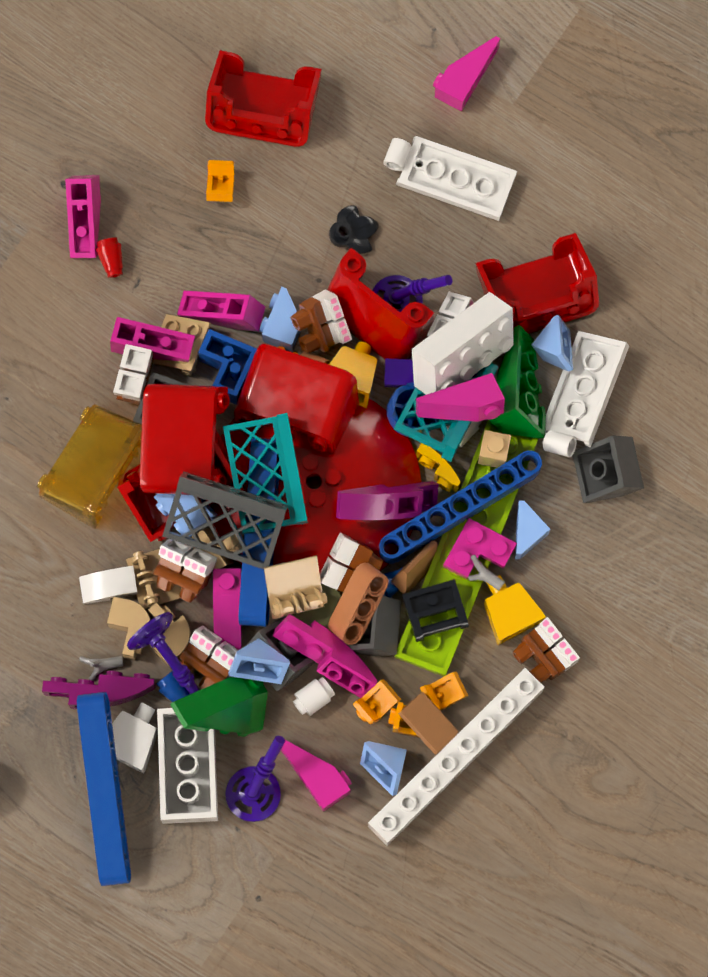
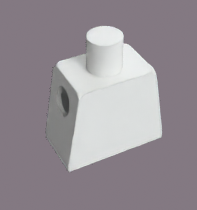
(135, 737)

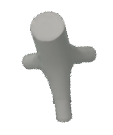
(485, 575)
(102, 664)

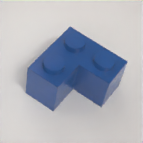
(231, 359)

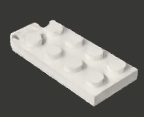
(451, 176)
(583, 393)

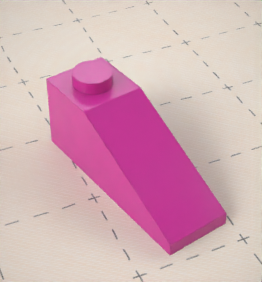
(463, 75)
(83, 214)
(222, 309)
(163, 342)
(466, 401)
(226, 606)
(318, 776)

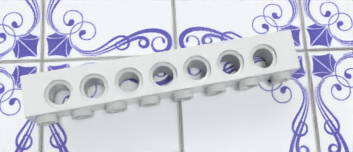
(455, 756)

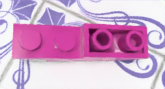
(333, 656)

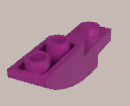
(386, 502)
(118, 687)

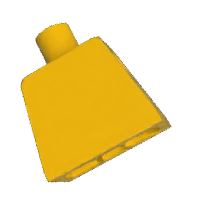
(359, 364)
(511, 611)

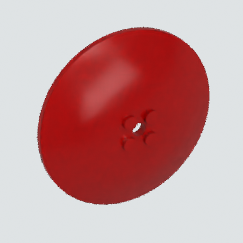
(365, 457)

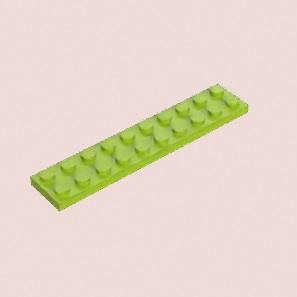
(438, 649)

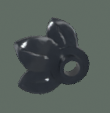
(355, 227)

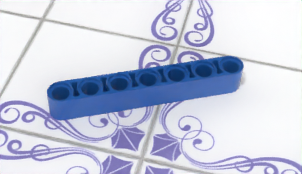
(466, 495)
(254, 600)
(103, 789)

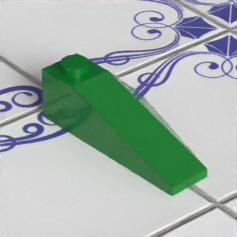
(520, 389)
(225, 706)

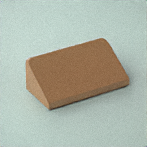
(415, 568)
(428, 723)

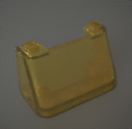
(91, 464)

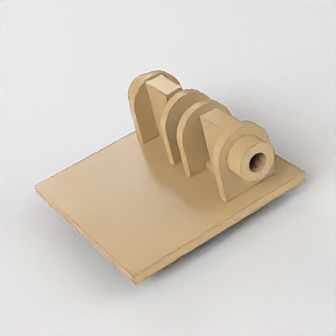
(187, 326)
(146, 581)
(294, 587)

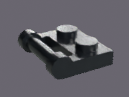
(433, 601)

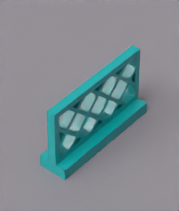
(452, 436)
(288, 465)

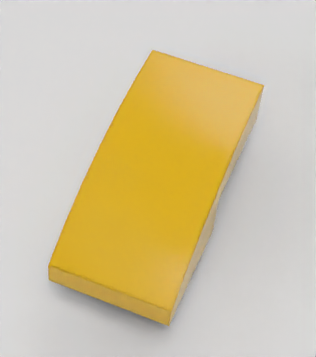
(444, 474)

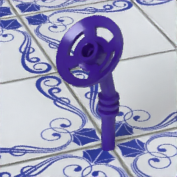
(400, 297)
(152, 635)
(256, 787)

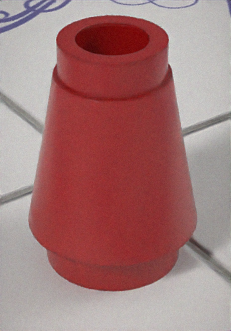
(111, 256)

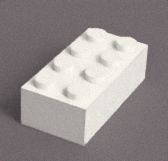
(463, 345)
(186, 771)

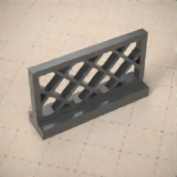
(232, 498)

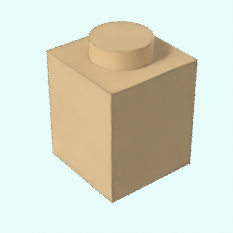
(494, 449)

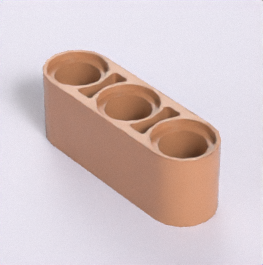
(358, 603)

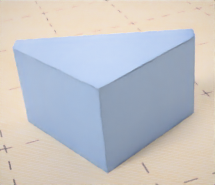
(555, 344)
(529, 529)
(259, 663)
(384, 764)

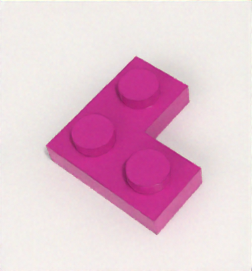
(478, 541)

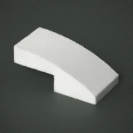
(108, 584)

